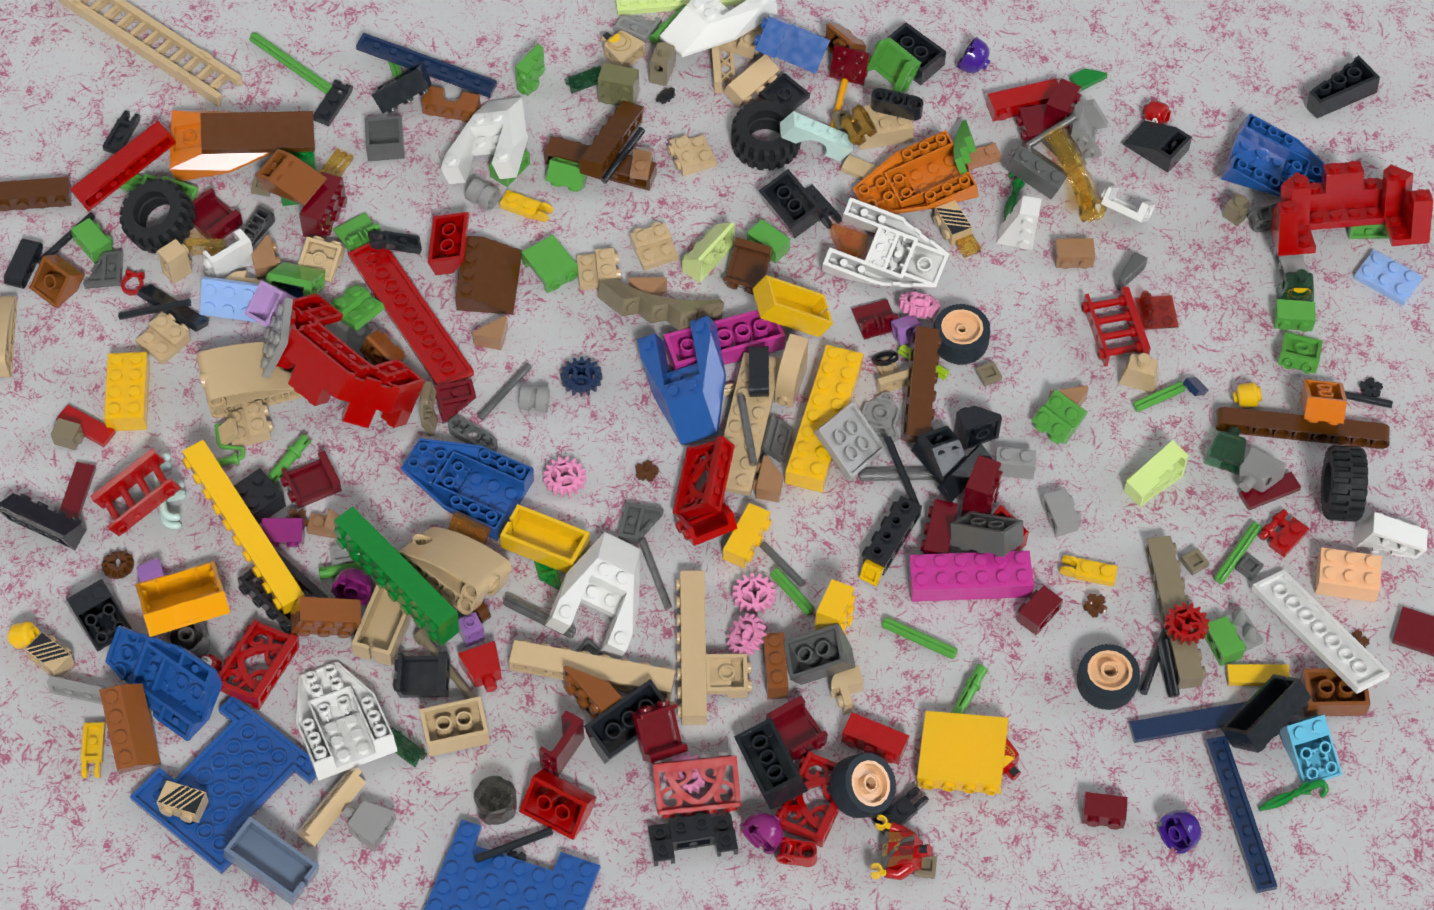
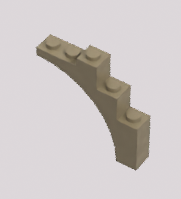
(654, 308)

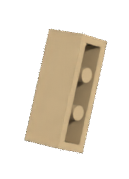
(752, 81)

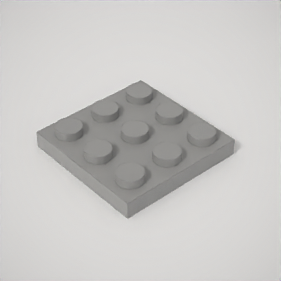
(276, 337)
(850, 440)

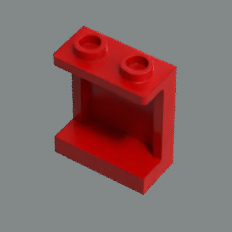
(706, 526)

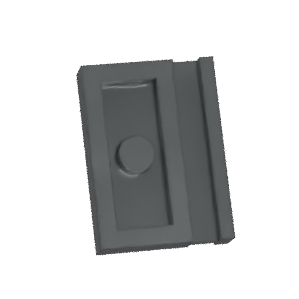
(776, 438)

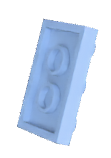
(1388, 277)
(226, 298)

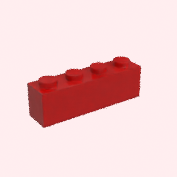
(1007, 102)

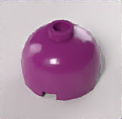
(353, 584)
(763, 831)

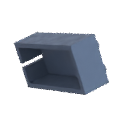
(271, 861)

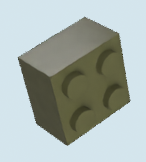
(618, 84)

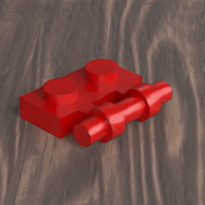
(1288, 537)

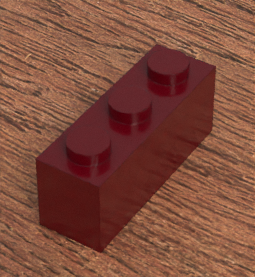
(939, 528)

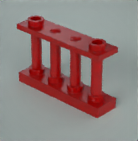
(1129, 315)
(127, 479)

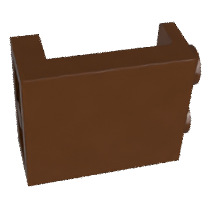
(748, 265)

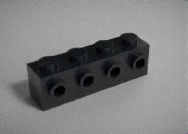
(892, 533)

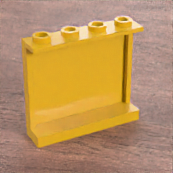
(962, 752)

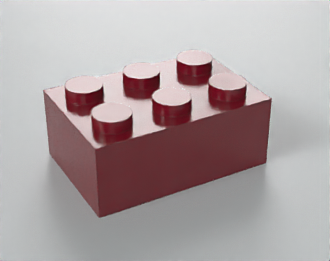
(323, 208)
(982, 486)

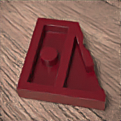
(453, 398)

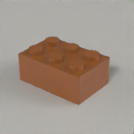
(325, 617)
(1332, 695)

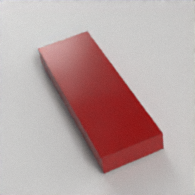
(92, 428)

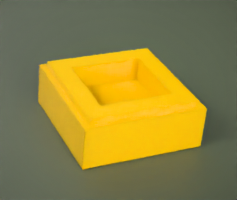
(871, 573)

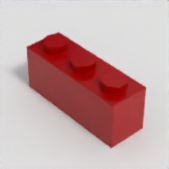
(874, 738)

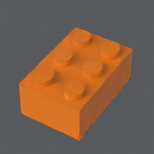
(1323, 401)

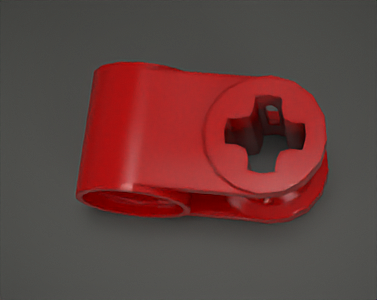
(795, 852)

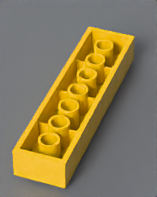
(831, 392)

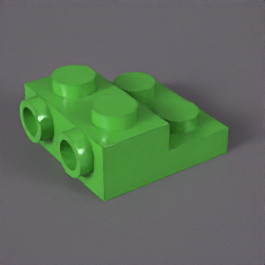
(530, 70)
(357, 307)
(1300, 353)
(1059, 417)

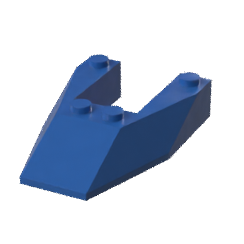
(693, 394)

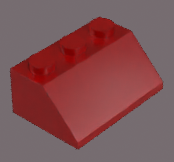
(448, 242)
(557, 804)

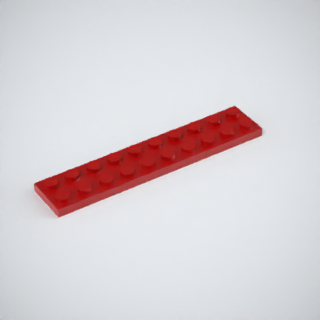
(411, 315)

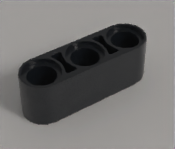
(897, 104)
(23, 263)
(758, 371)

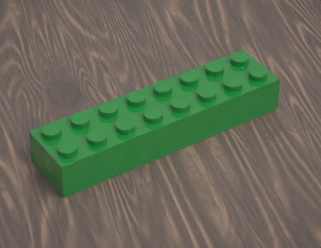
(396, 576)

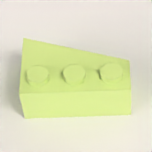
(1157, 474)

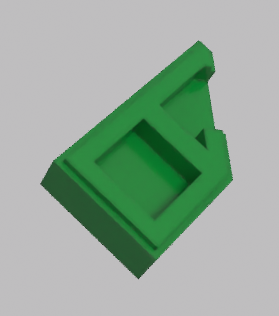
(1087, 78)
(548, 575)

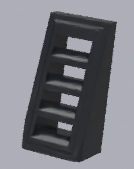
(260, 215)

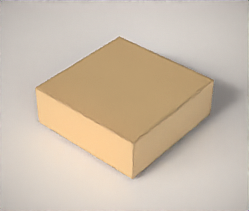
(228, 431)

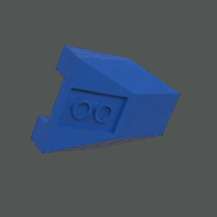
(1268, 157)
(469, 480)

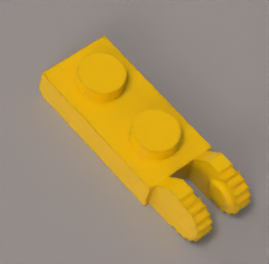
(525, 206)
(1089, 570)
(92, 747)

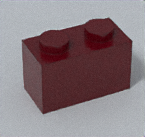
(1063, 100)
(1039, 610)
(1104, 810)

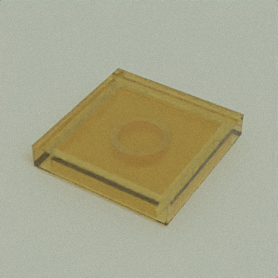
(212, 246)

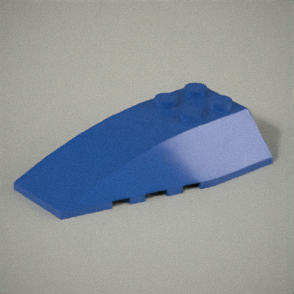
(175, 681)

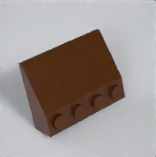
(488, 277)

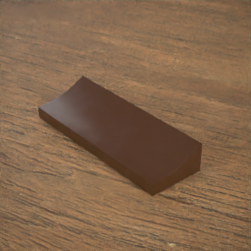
(257, 132)

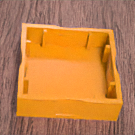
(182, 598)

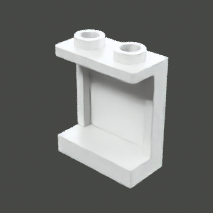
(1140, 214)
(231, 259)

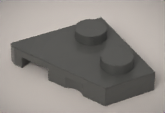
(107, 271)
(638, 521)

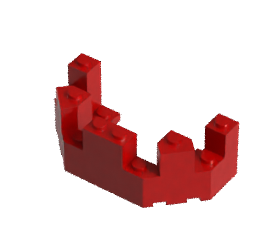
(1350, 201)
(331, 368)

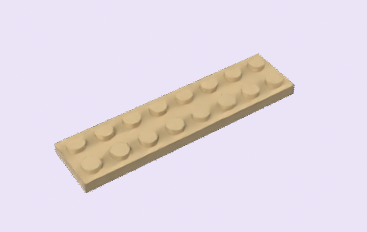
(741, 474)

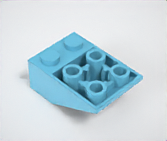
(1311, 748)

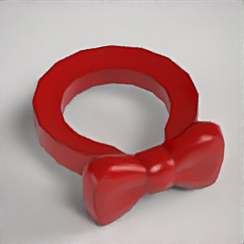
(129, 274)

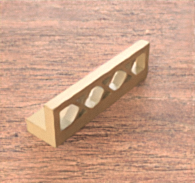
(717, 73)
(331, 806)

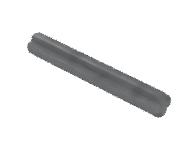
(892, 474)
(533, 613)

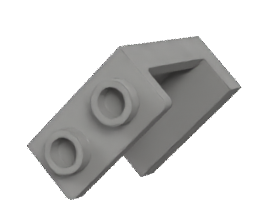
(1085, 128)

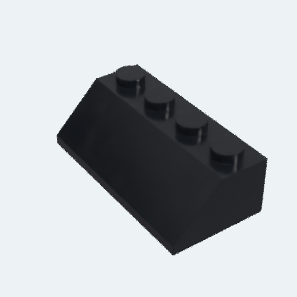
(42, 520)
(615, 727)

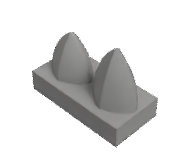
(1245, 629)

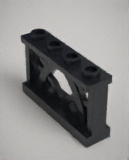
(266, 602)

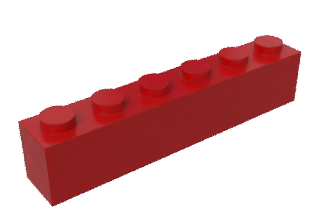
(123, 166)

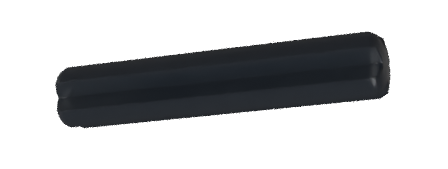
(1168, 668)

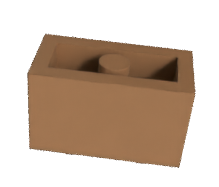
(1074, 253)

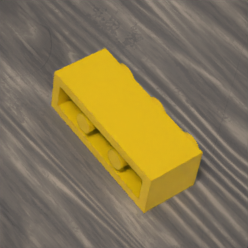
(749, 534)

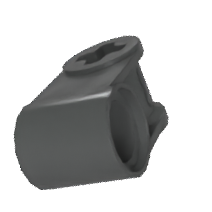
(1261, 217)

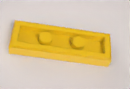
(1254, 673)

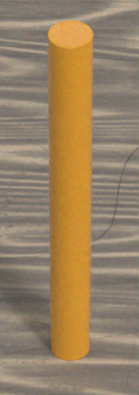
(840, 98)

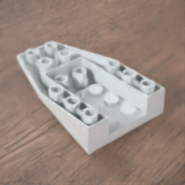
(340, 721)

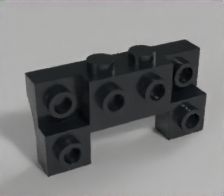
(690, 833)

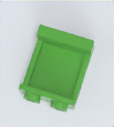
(894, 64)
(550, 263)
(307, 277)

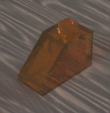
(849, 241)

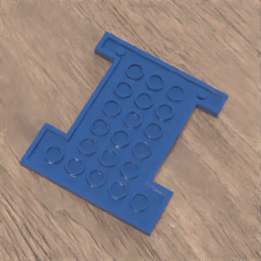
(238, 776)
(507, 881)

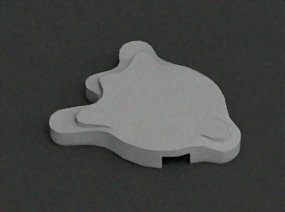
(883, 415)

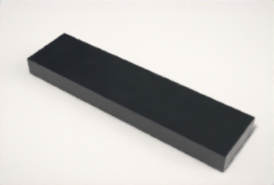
(184, 315)
(958, 478)

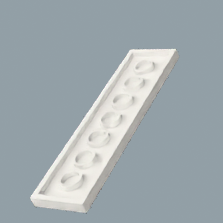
(1320, 631)

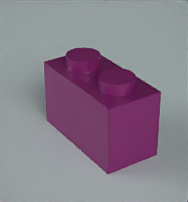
(284, 531)

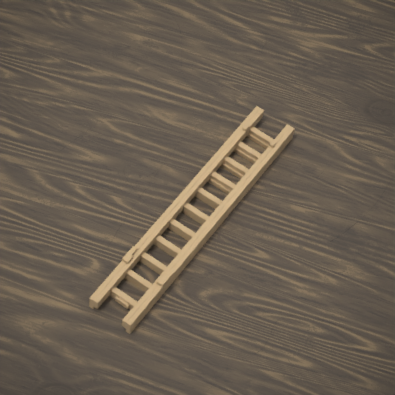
(156, 56)

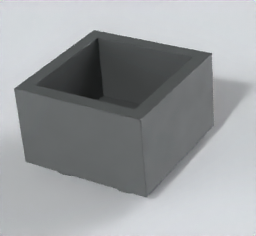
(384, 138)

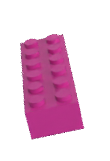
(735, 337)
(970, 576)

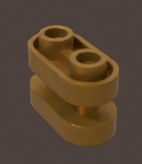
(850, 124)

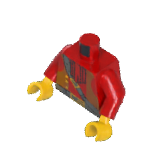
(901, 851)

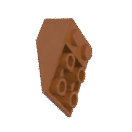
(289, 177)
(591, 692)

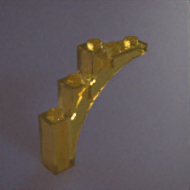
(1078, 175)

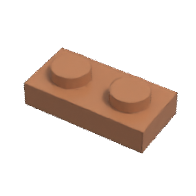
(985, 156)

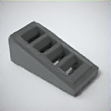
(1133, 268)

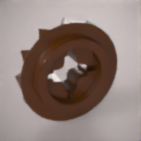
(125, 567)

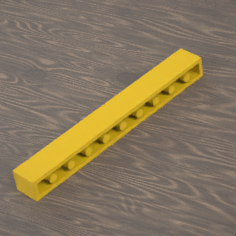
(243, 526)

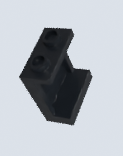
(422, 675)

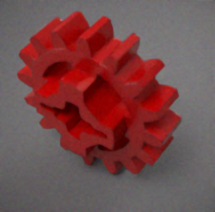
(1195, 626)

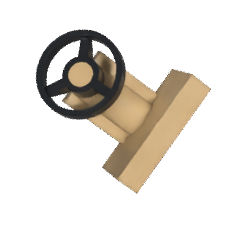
(891, 377)

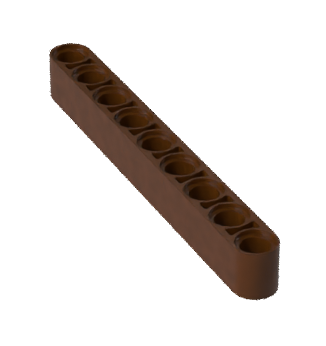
(1297, 428)

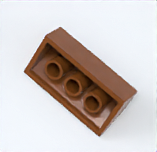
(129, 727)

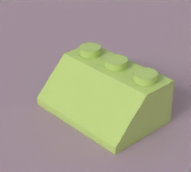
(709, 251)

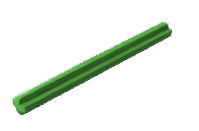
(289, 62)

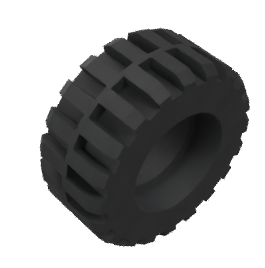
(755, 151)
(146, 199)
(1344, 483)

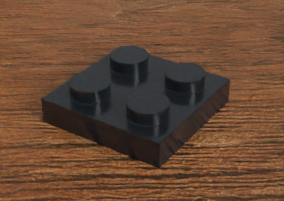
(786, 92)

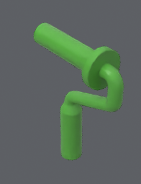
(231, 459)

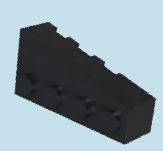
(1347, 86)

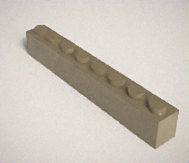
(1170, 591)

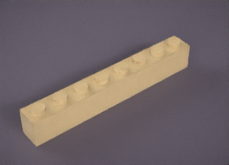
(693, 648)
(621, 674)

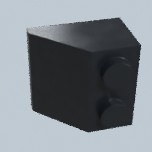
(976, 426)

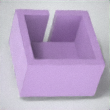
(265, 303)

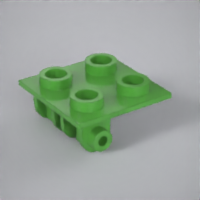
(355, 232)

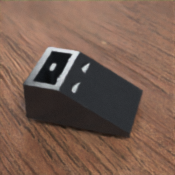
(1159, 144)
(939, 452)
(97, 614)

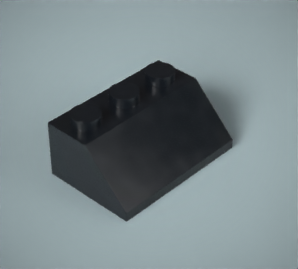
(402, 88)

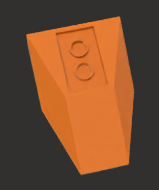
(187, 157)
(917, 178)

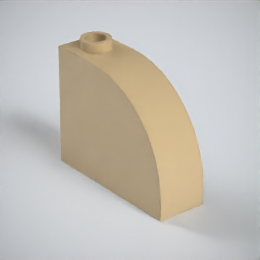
(791, 370)

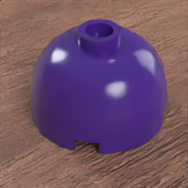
(975, 57)
(1180, 831)

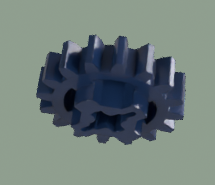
(581, 376)

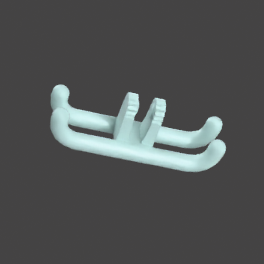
(166, 517)

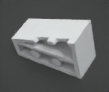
(1020, 225)
(1392, 535)

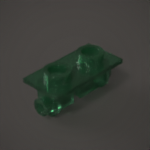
(583, 80)
(407, 749)

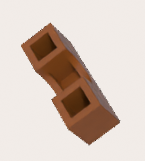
(435, 104)
(776, 666)

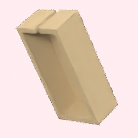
(381, 629)

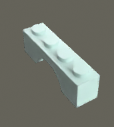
(802, 128)

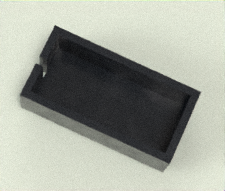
(1266, 713)

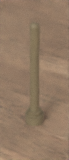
(422, 639)

